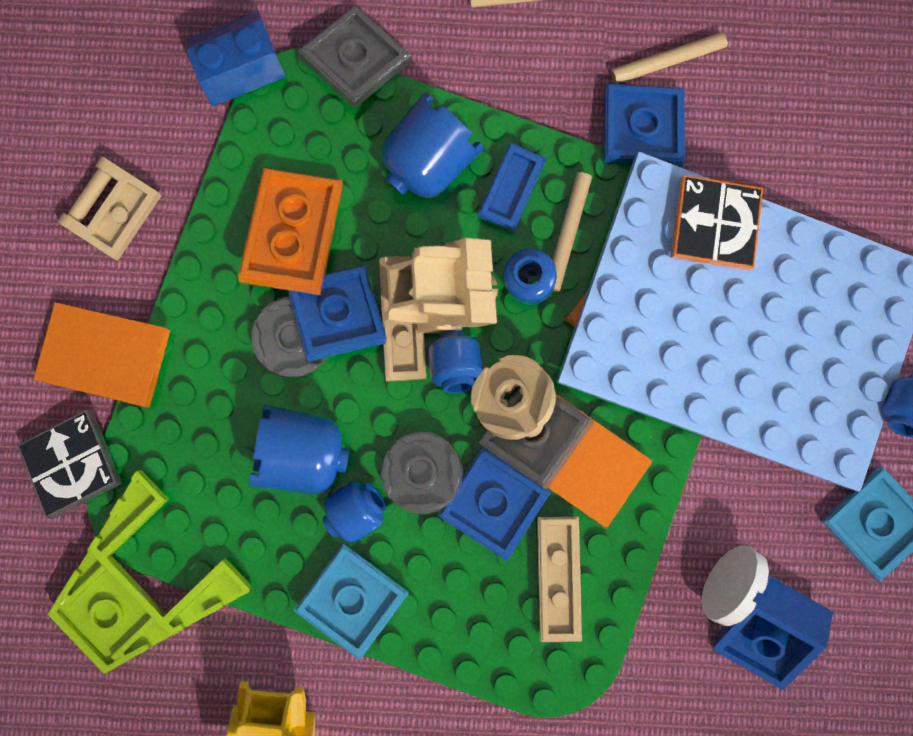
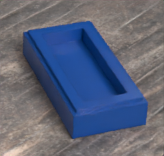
(511, 187)

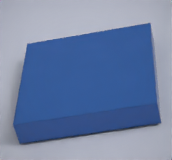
(644, 122)
(340, 318)
(495, 504)

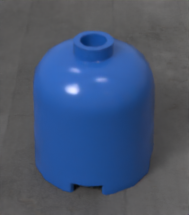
(427, 149)
(297, 452)

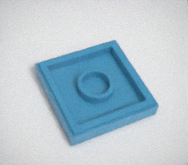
(875, 524)
(351, 601)

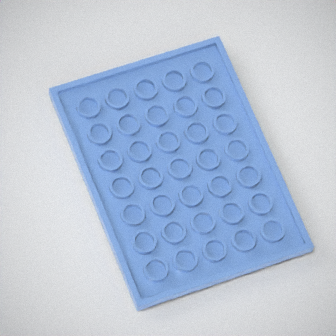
(756, 358)

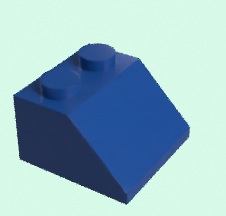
(234, 58)
(778, 635)

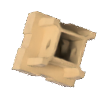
(442, 287)

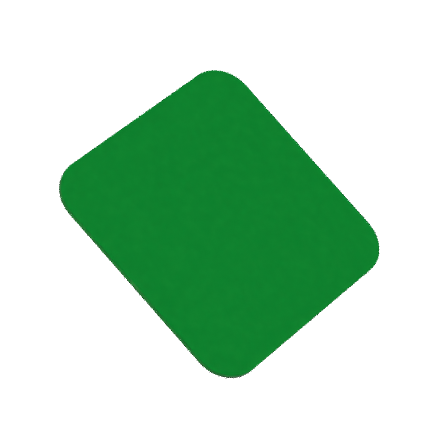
(467, 609)

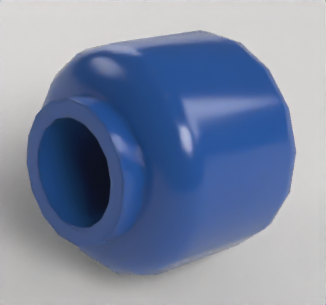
(530, 262)
(455, 362)
(899, 407)
(354, 511)

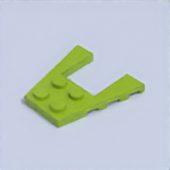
(110, 611)

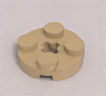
(526, 417)

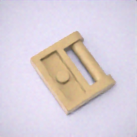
(118, 216)

